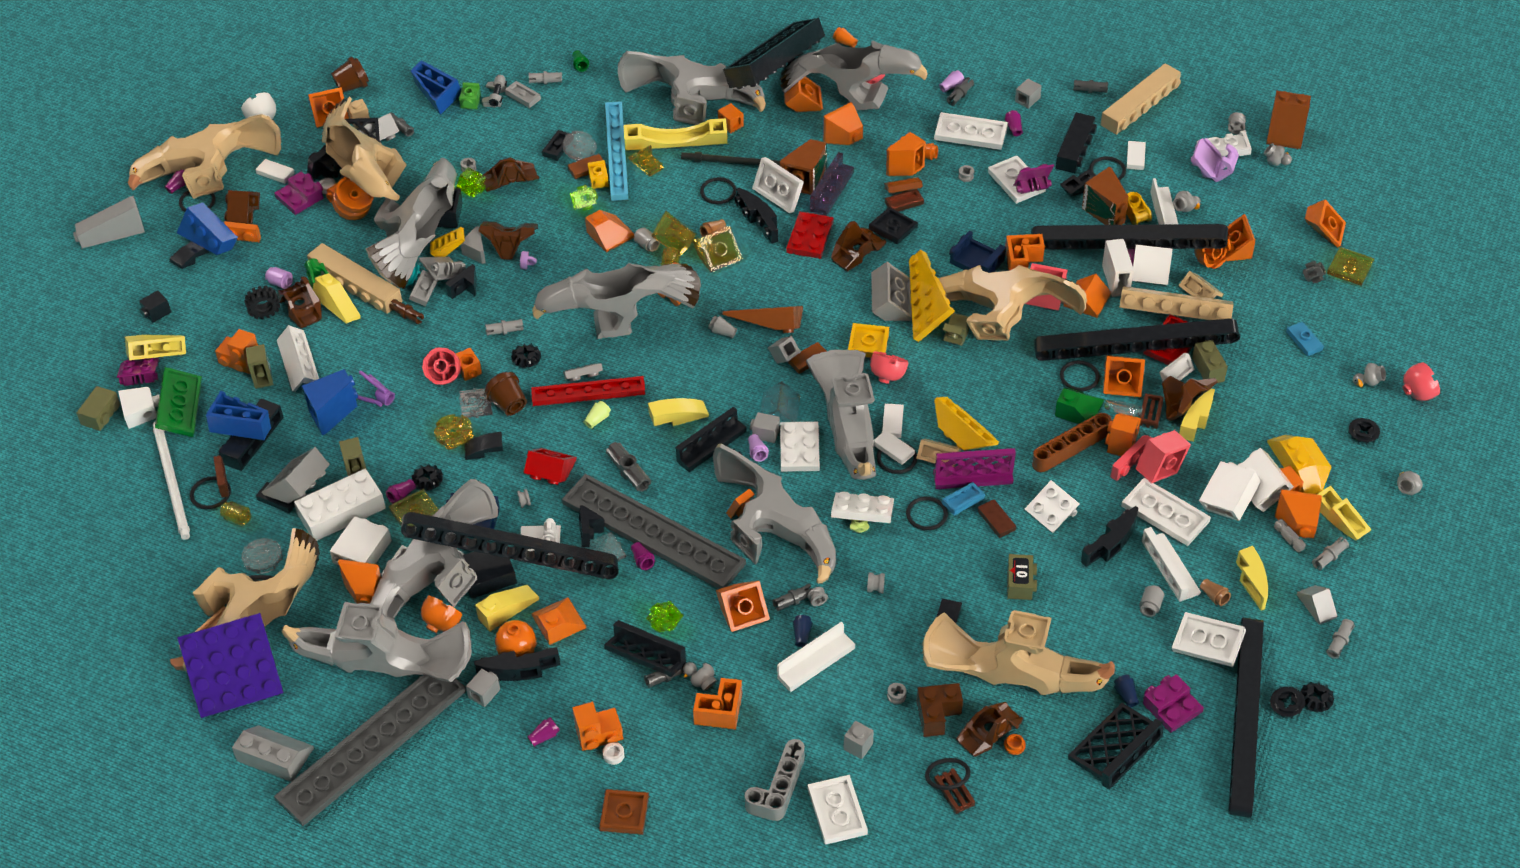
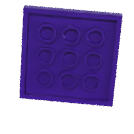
(230, 665)

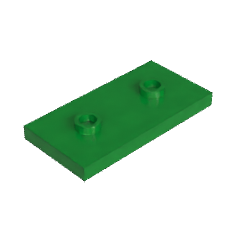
(178, 402)

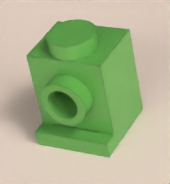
(470, 95)

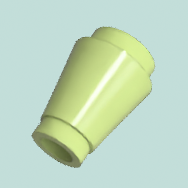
(597, 414)

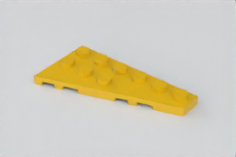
(927, 297)

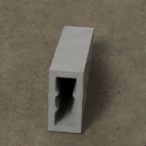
(110, 224)

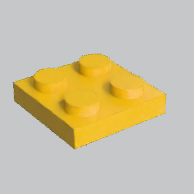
(868, 338)

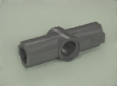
(628, 466)

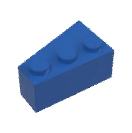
(436, 85)
(206, 229)
(238, 419)

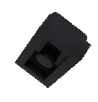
(463, 281)
(589, 524)

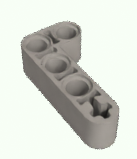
(783, 779)

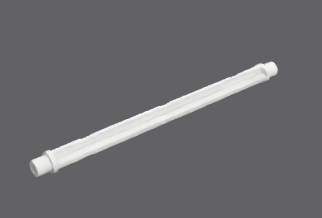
(183, 528)

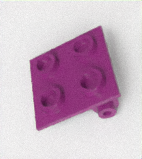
(1036, 176)
(130, 369)

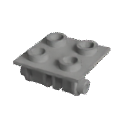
(442, 267)

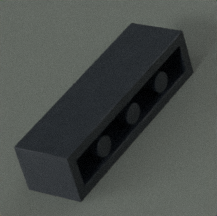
(1075, 143)
(240, 450)

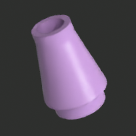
(954, 78)
(757, 448)

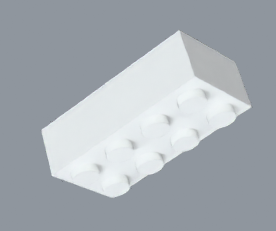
(338, 503)

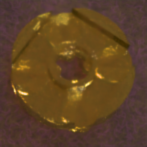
(452, 439)

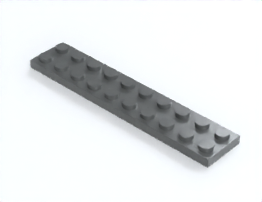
(656, 532)
(367, 747)

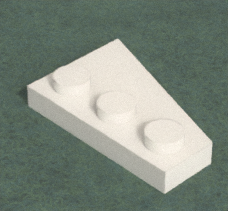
(1238, 141)

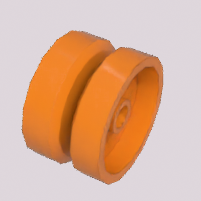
(351, 200)

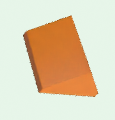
(1241, 240)
(1096, 293)

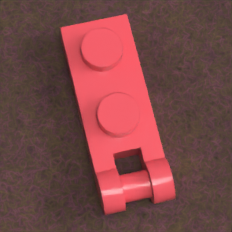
(1128, 459)

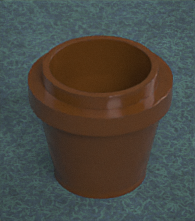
(350, 75)
(505, 393)

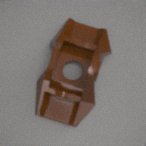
(509, 171)
(506, 239)
(845, 255)
(309, 311)
(1180, 394)
(977, 739)

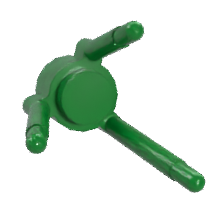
(314, 270)

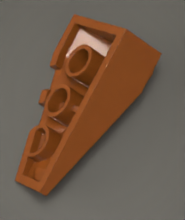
(776, 318)

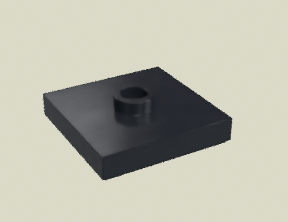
(893, 225)

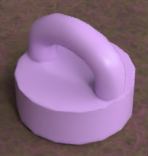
(526, 260)

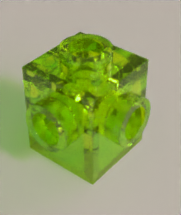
(471, 182)
(578, 200)
(664, 616)

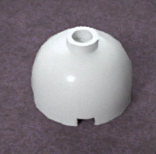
(262, 104)

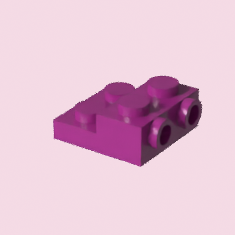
(300, 193)
(1172, 702)

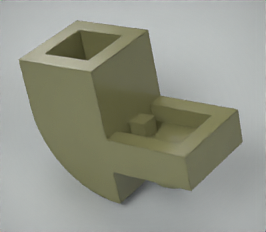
(956, 329)

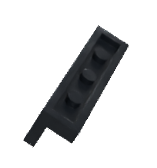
(702, 450)
(649, 645)

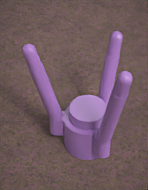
(382, 394)

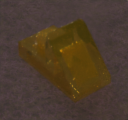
(646, 161)

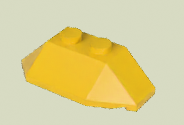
(961, 426)
(1304, 458)

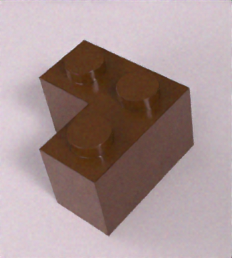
(241, 206)
(935, 704)

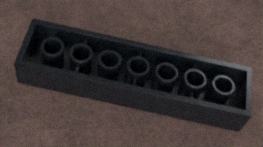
(774, 53)

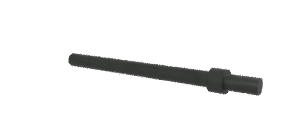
(699, 157)

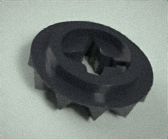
(532, 359)
(1365, 425)
(424, 483)
(1281, 695)
(1313, 703)

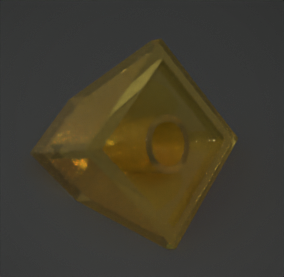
(673, 233)
(718, 249)

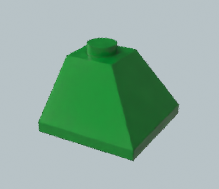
(1077, 406)

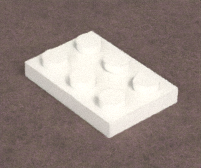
(1006, 174)
(777, 185)
(799, 446)
(862, 507)
(1209, 639)
(837, 809)

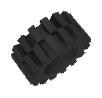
(262, 310)

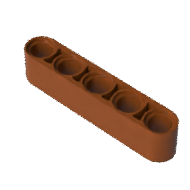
(1071, 442)

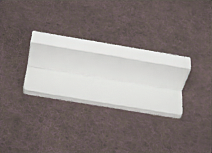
(1163, 204)
(297, 357)
(1170, 565)
(814, 657)

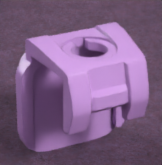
(1211, 162)

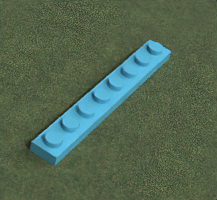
(616, 151)

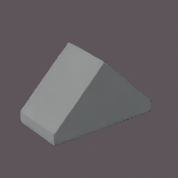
(473, 247)
(1319, 603)

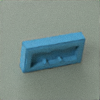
(1305, 339)
(963, 498)

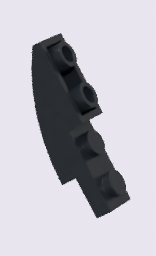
(758, 211)
(1114, 539)
(525, 667)

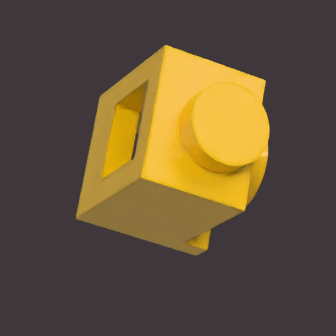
(598, 174)

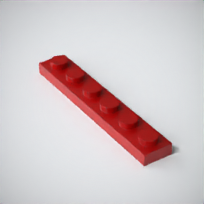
(588, 391)

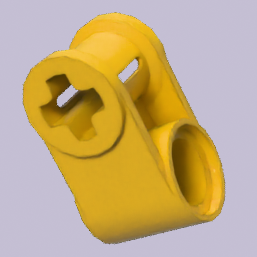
(1137, 209)

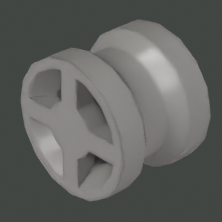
(1236, 122)
(876, 582)

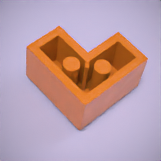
(1024, 249)
(233, 350)
(1122, 433)
(719, 709)
(596, 727)

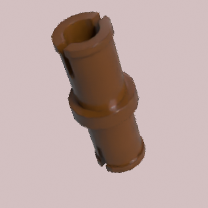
(406, 311)

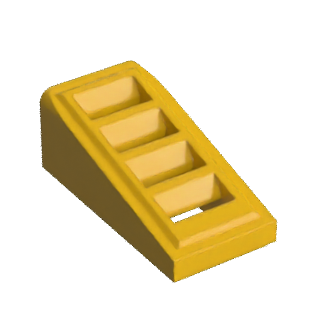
(447, 243)

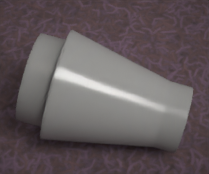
(721, 326)

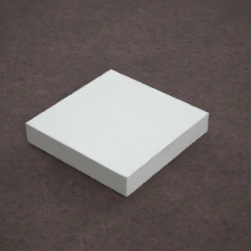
(1152, 264)

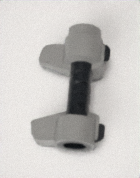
(499, 86)

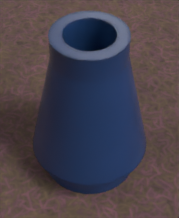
(802, 627)
(1126, 689)

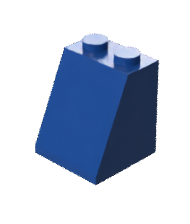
(330, 399)

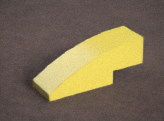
(677, 411)
(1197, 416)
(1342, 514)
(1253, 575)

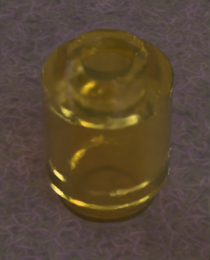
(670, 255)
(235, 513)

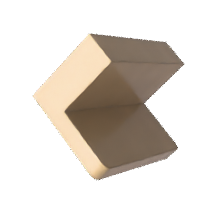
(1197, 286)
(929, 448)

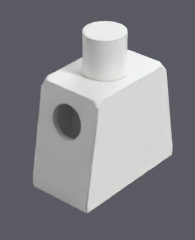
(138, 405)

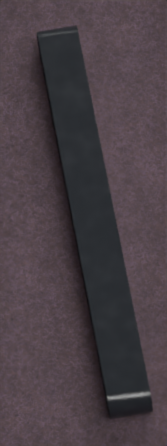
(1161, 235)
(1135, 339)
(503, 539)
(1246, 719)

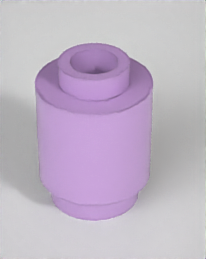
(279, 277)

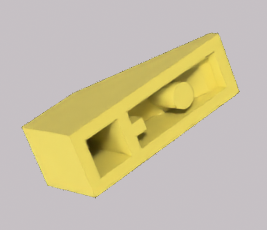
(335, 298)
(154, 346)
(504, 605)

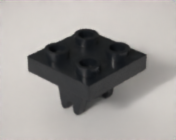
(322, 164)

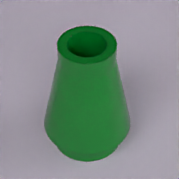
(580, 62)

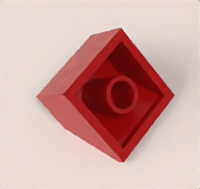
(549, 465)

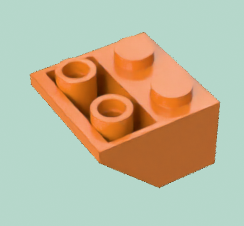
(906, 156)

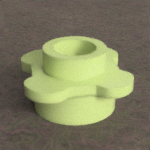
(859, 526)

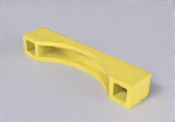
(706, 133)

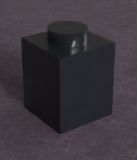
(154, 306)

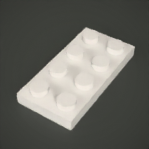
(971, 131)
(1166, 511)

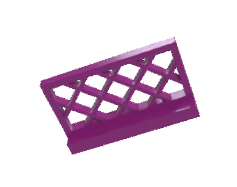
(981, 474)

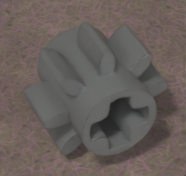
(1314, 272)

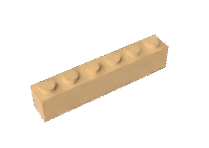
(1140, 99)
(357, 278)
(1175, 304)

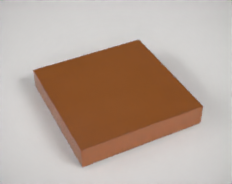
(624, 811)

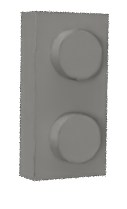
(522, 94)
(423, 288)
(591, 370)

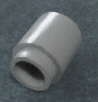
(645, 240)
(1151, 600)

